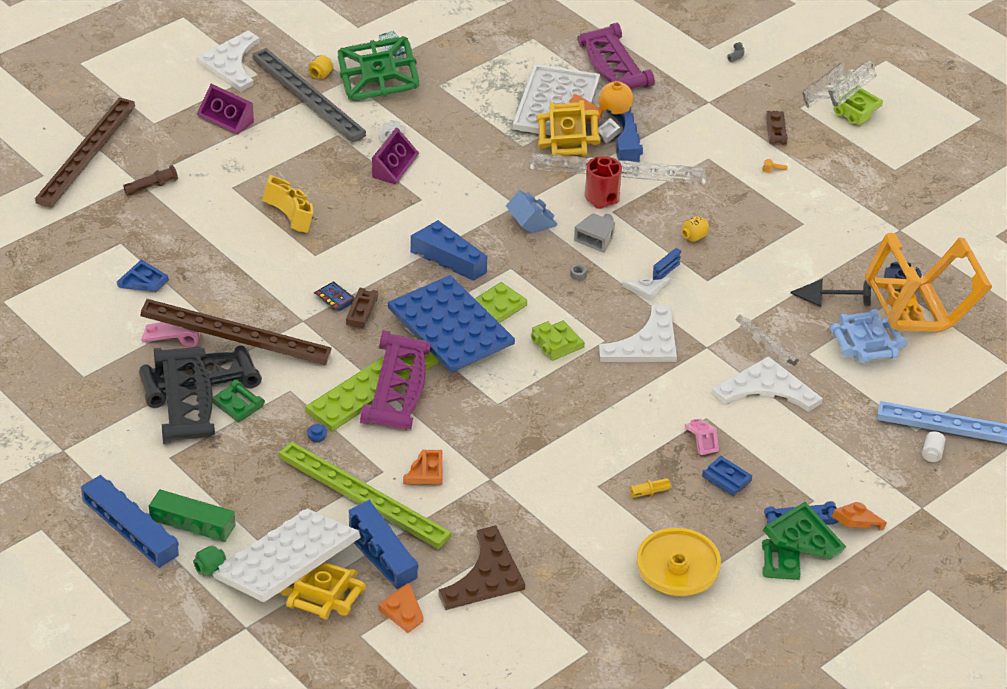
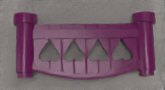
(610, 37)
(381, 411)

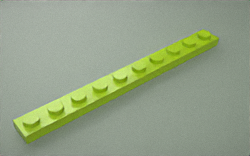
(360, 492)

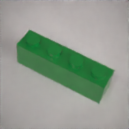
(192, 515)

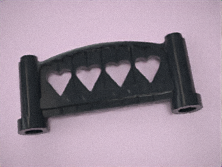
(241, 368)
(179, 426)

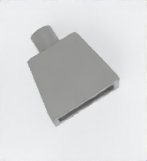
(595, 231)

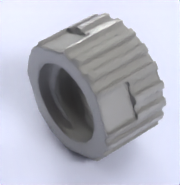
(578, 268)

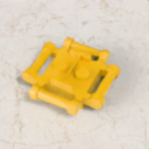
(568, 128)
(325, 587)

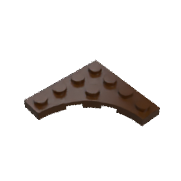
(491, 576)

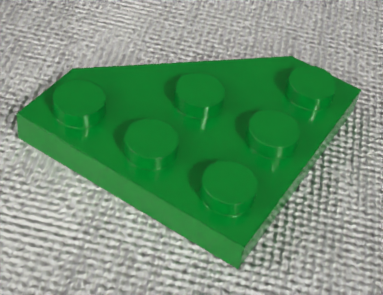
(804, 532)

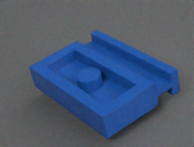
(727, 475)

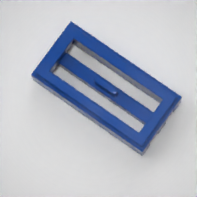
(666, 264)

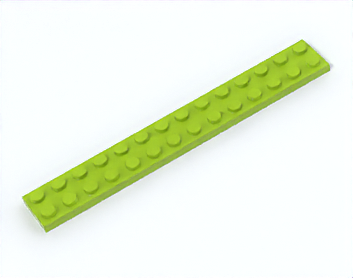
(347, 398)

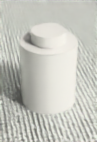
(933, 446)

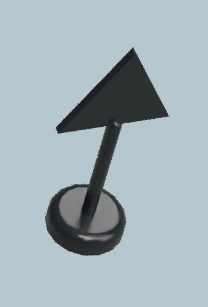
(813, 292)

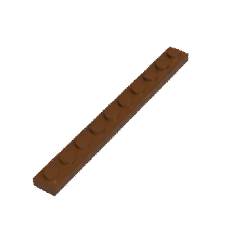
(84, 152)
(236, 331)

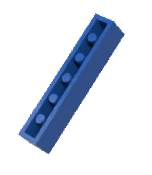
(130, 521)

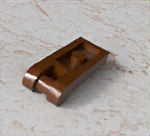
(776, 127)
(361, 307)

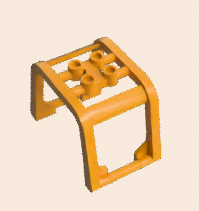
(906, 300)

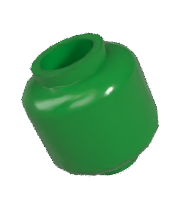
(208, 560)

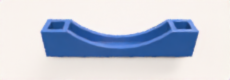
(628, 143)

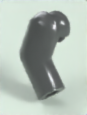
(738, 52)

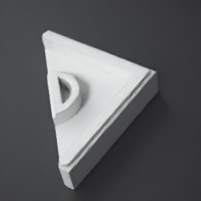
(646, 287)

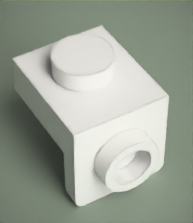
(387, 129)
(608, 130)

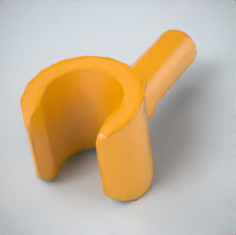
(768, 165)

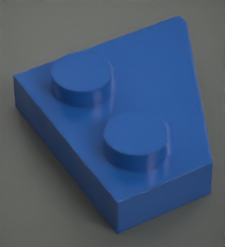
(143, 277)

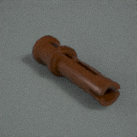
(157, 178)

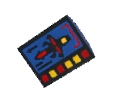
(335, 296)

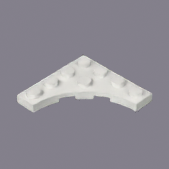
(227, 60)
(650, 344)
(767, 380)

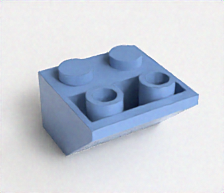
(531, 212)

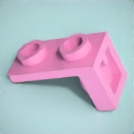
(705, 436)

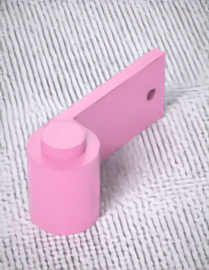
(162, 331)

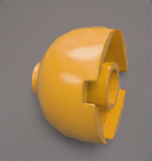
(616, 98)

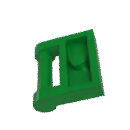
(234, 405)
(787, 562)

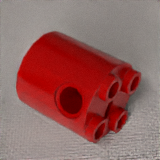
(603, 181)

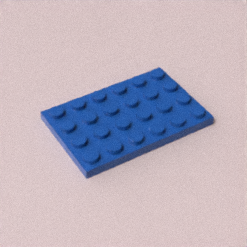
(452, 322)

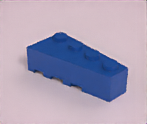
(449, 249)
(382, 545)

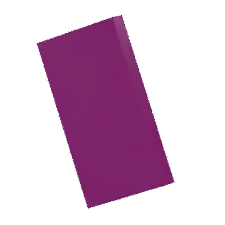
(226, 109)
(393, 157)

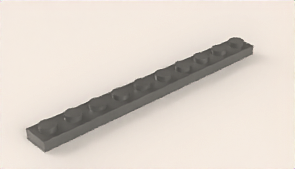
(309, 95)

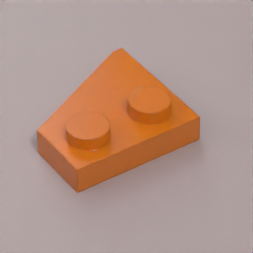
(426, 468)

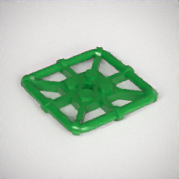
(385, 72)

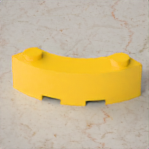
(290, 201)

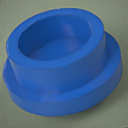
(317, 432)

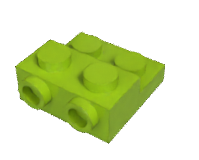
(859, 107)
(556, 339)

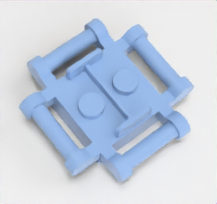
(867, 337)

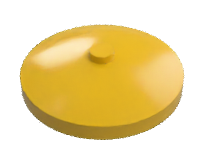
(678, 561)

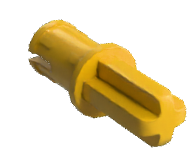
(649, 488)

